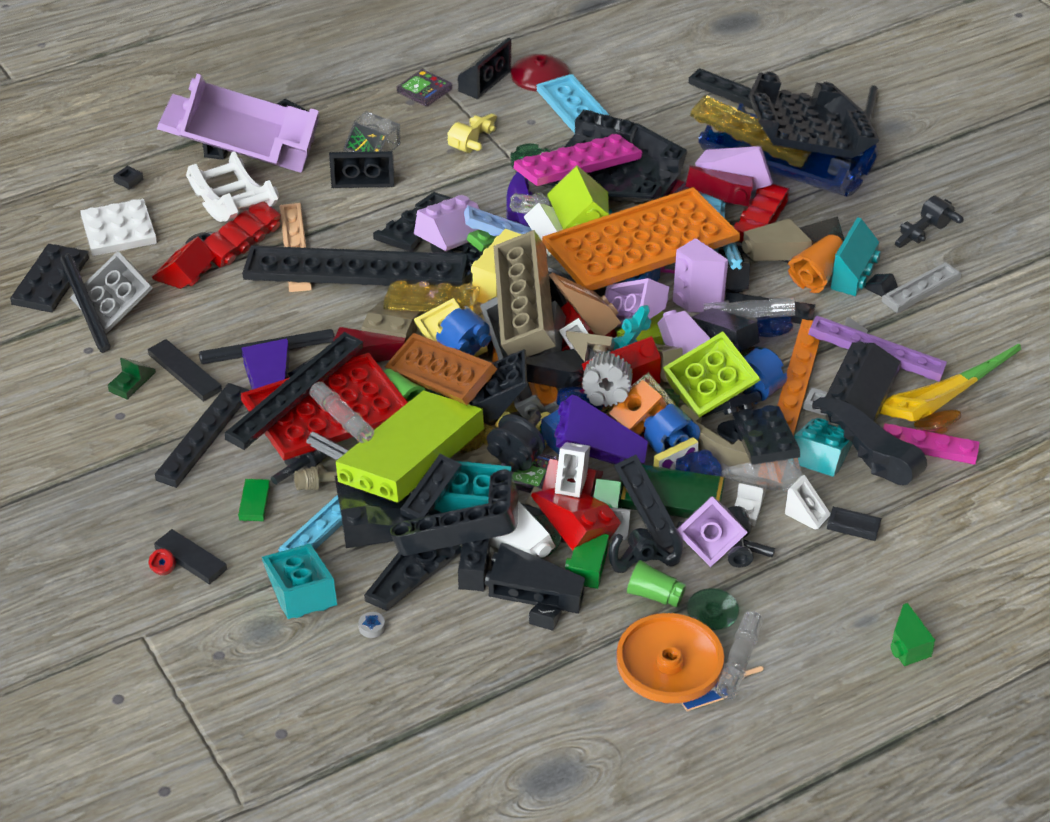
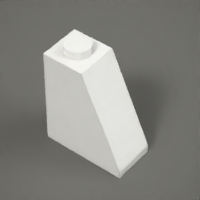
(543, 221)
(527, 536)

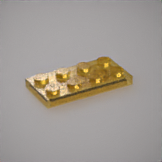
(427, 297)

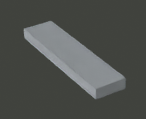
(921, 287)

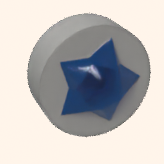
(371, 624)

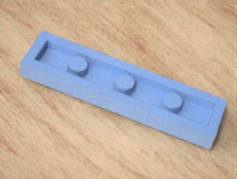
(491, 223)

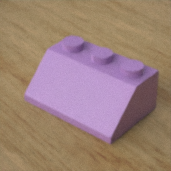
(445, 223)
(699, 276)
(630, 295)

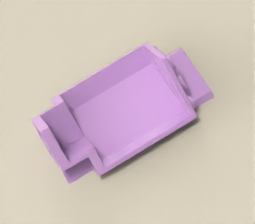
(242, 124)

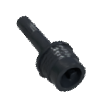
(294, 464)

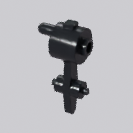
(934, 212)

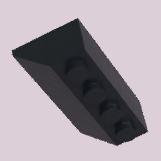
(865, 378)

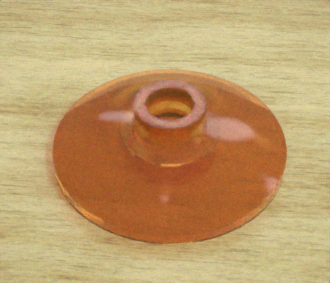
(938, 421)

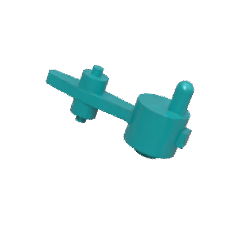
(633, 327)

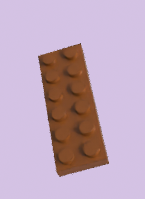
(441, 368)

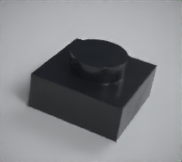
(128, 177)

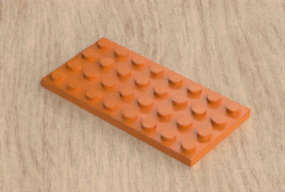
(638, 238)

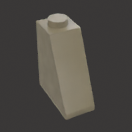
(775, 241)

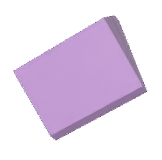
(711, 531)

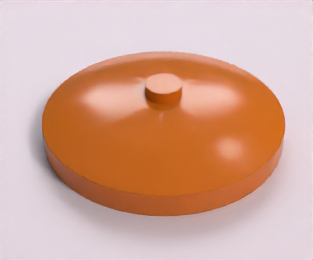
(670, 658)

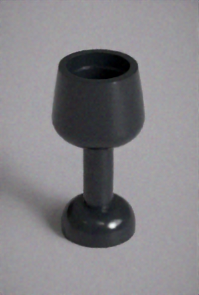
(740, 555)

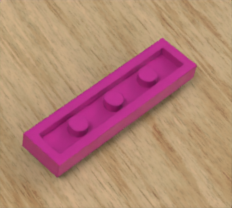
(937, 444)

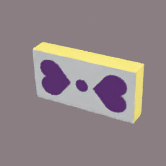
(668, 458)

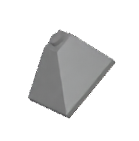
(115, 290)

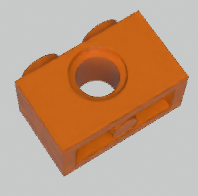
(639, 395)

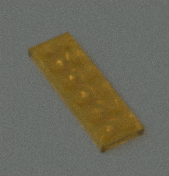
(745, 128)

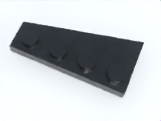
(401, 232)
(406, 574)

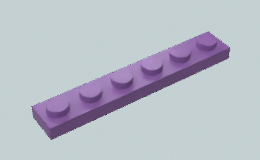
(910, 359)

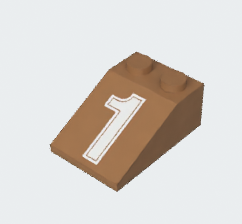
(595, 311)

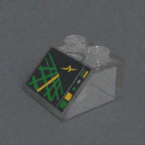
(372, 134)

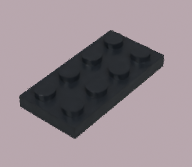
(47, 280)
(765, 435)

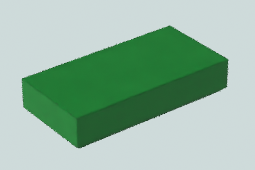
(254, 500)

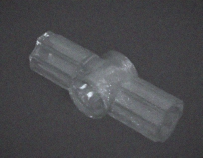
(524, 203)

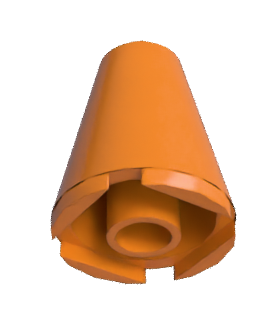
(815, 264)

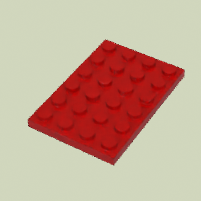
(359, 385)

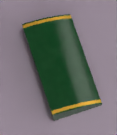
(679, 490)

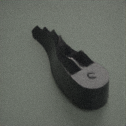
(880, 450)

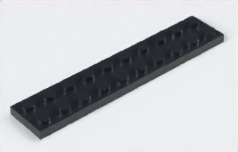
(353, 266)

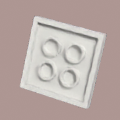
(118, 227)

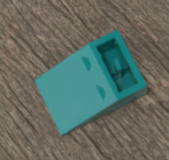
(822, 446)

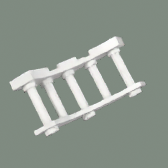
(227, 207)

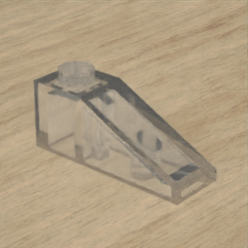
(768, 475)

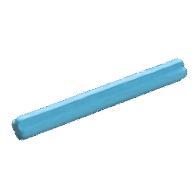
(733, 256)

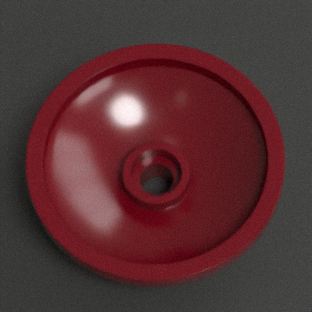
(537, 69)

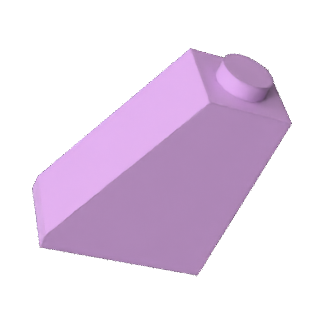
(681, 331)

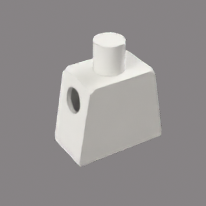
(572, 464)

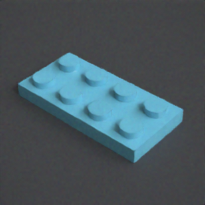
(568, 98)

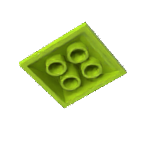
(710, 374)

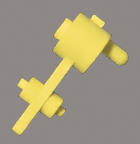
(466, 137)

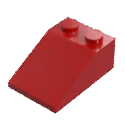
(577, 517)

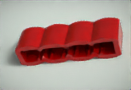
(763, 208)
(242, 232)

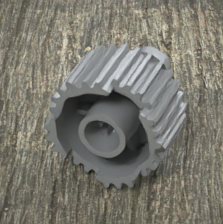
(605, 391)

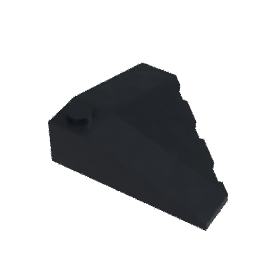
(367, 516)

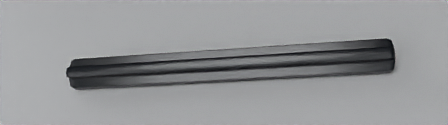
(85, 303)
(294, 342)

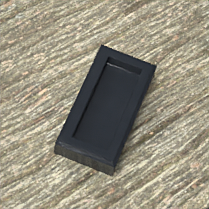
(854, 523)

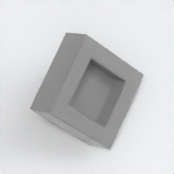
(813, 395)

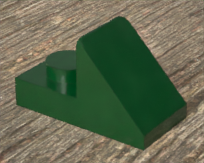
(131, 378)

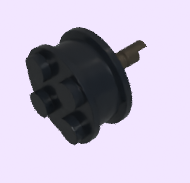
(516, 441)

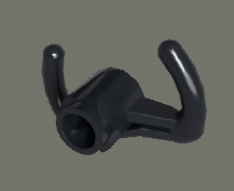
(644, 548)

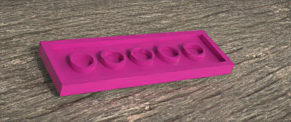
(588, 156)

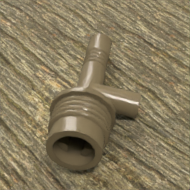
(310, 478)

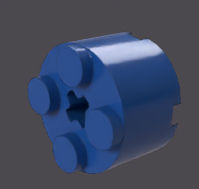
(464, 331)
(768, 368)
(669, 428)

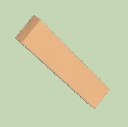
(293, 236)

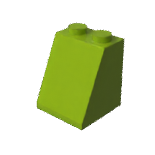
(578, 199)

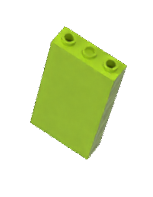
(409, 445)

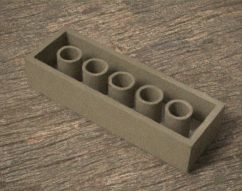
(524, 295)

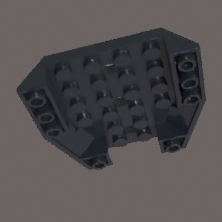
(818, 123)
(635, 180)

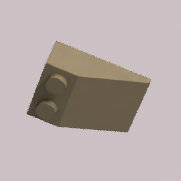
(391, 322)

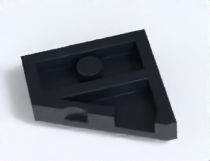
(731, 406)

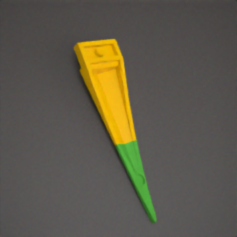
(927, 399)

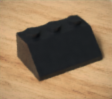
(486, 70)
(362, 169)

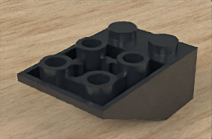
(503, 386)

